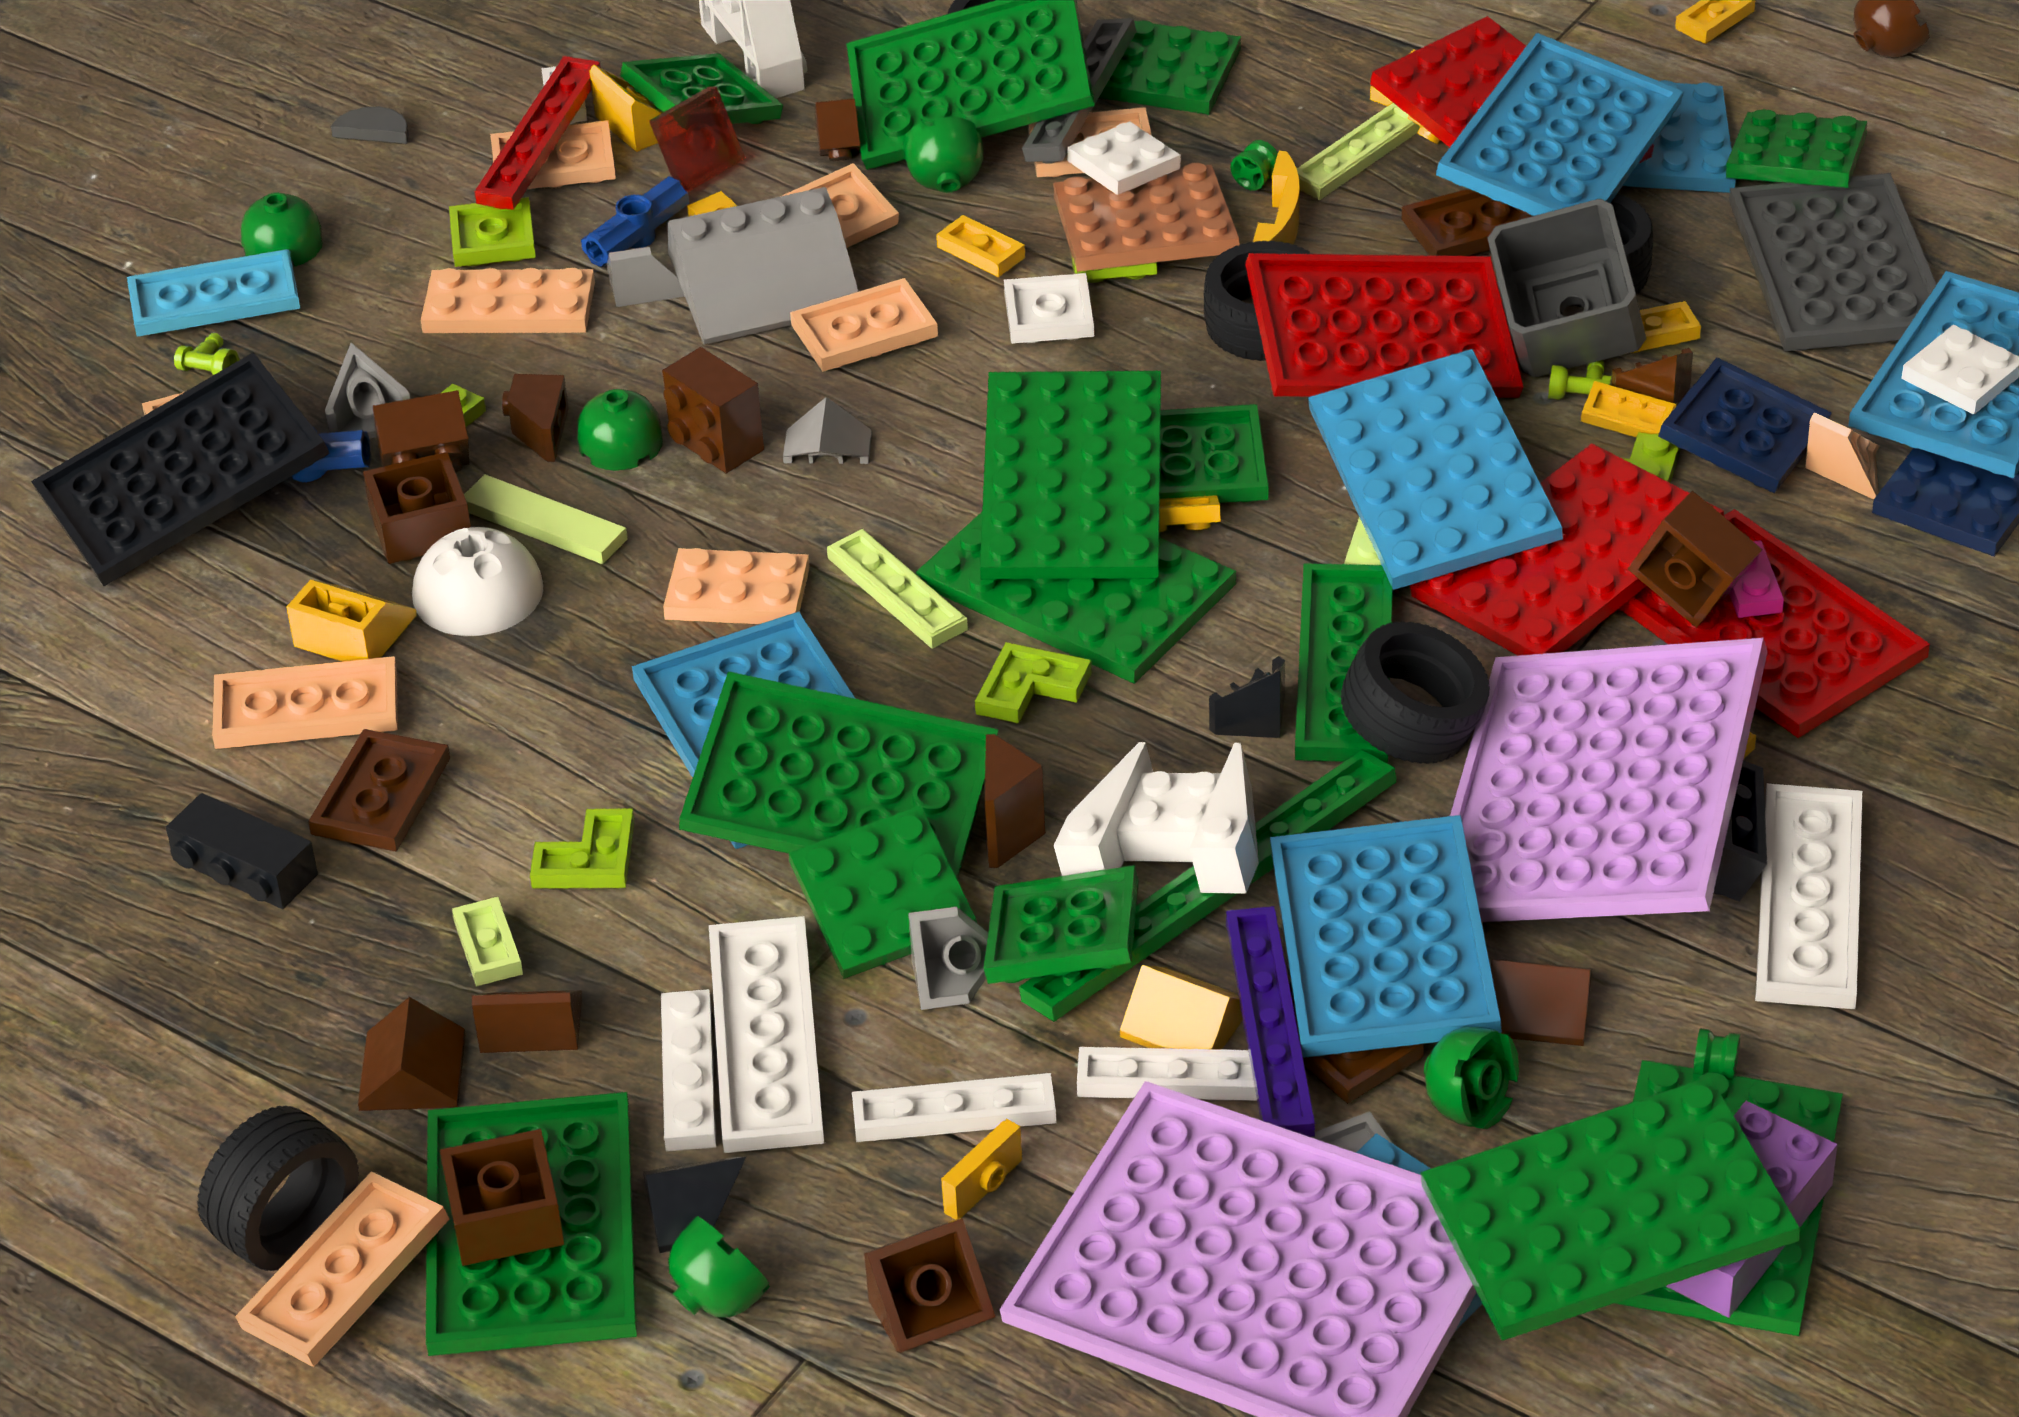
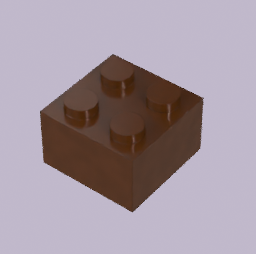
(713, 410)
(421, 429)
(415, 505)
(1694, 558)
(502, 1197)

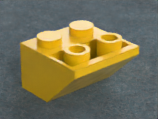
(345, 622)

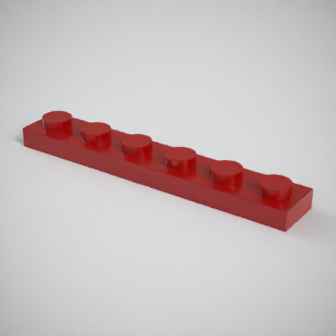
(536, 134)

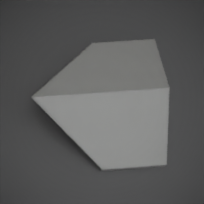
(640, 278)
(356, 391)
(828, 431)
(946, 956)

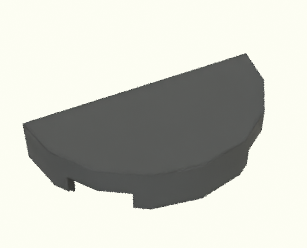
(371, 125)

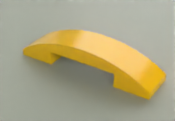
(1285, 197)

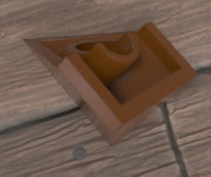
(1663, 379)

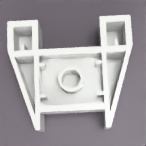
(766, 36)
(1166, 819)

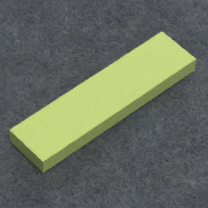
(1355, 151)
(545, 519)
(897, 588)

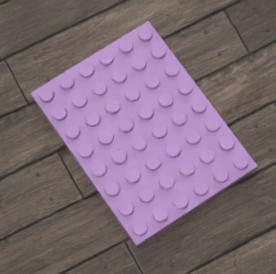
(1607, 778)
(1248, 1266)

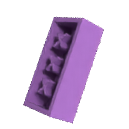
(1803, 1173)

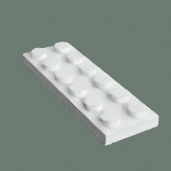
(1810, 897)
(765, 1035)

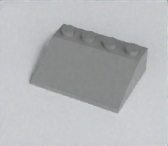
(759, 263)

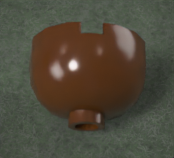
(1889, 27)

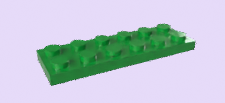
(1336, 618)

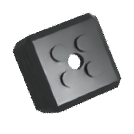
(1563, 262)

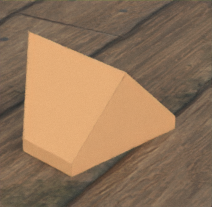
(1842, 456)

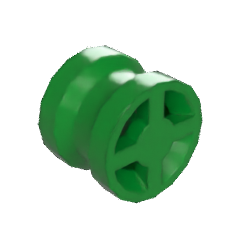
(1254, 165)
(1716, 1053)

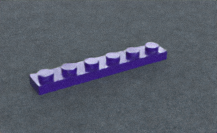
(1269, 1020)

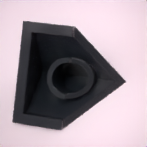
(1251, 708)
(688, 1191)

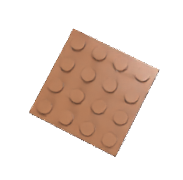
(1152, 223)

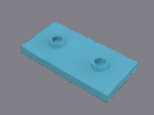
(213, 292)

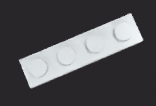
(688, 1070)
(1193, 1072)
(953, 1107)

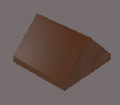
(1011, 800)
(1542, 1000)
(527, 1020)
(412, 1061)
(927, 1285)

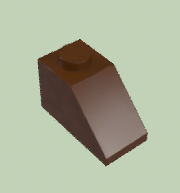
(837, 129)
(537, 411)

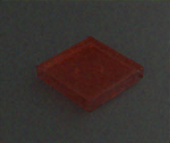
(697, 138)

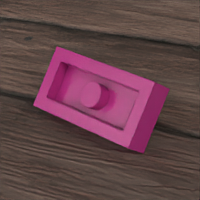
(1757, 589)

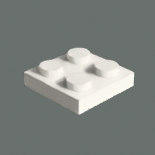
(1123, 157)
(1048, 308)
(1962, 369)

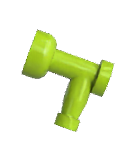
(203, 357)
(1562, 382)

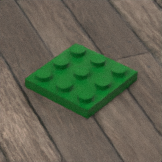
(1173, 68)
(678, 78)
(1797, 148)
(1213, 454)
(869, 883)
(1061, 925)

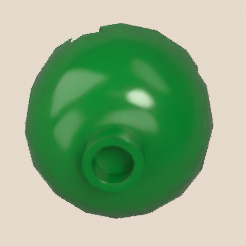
(944, 154)
(282, 223)
(619, 430)
(1471, 1075)
(713, 1273)

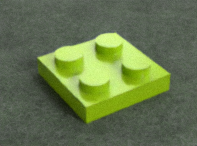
(491, 234)

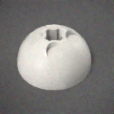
(476, 583)

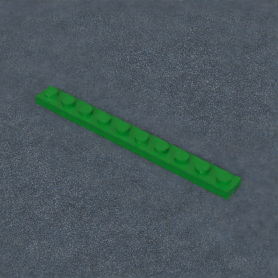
(1181, 902)

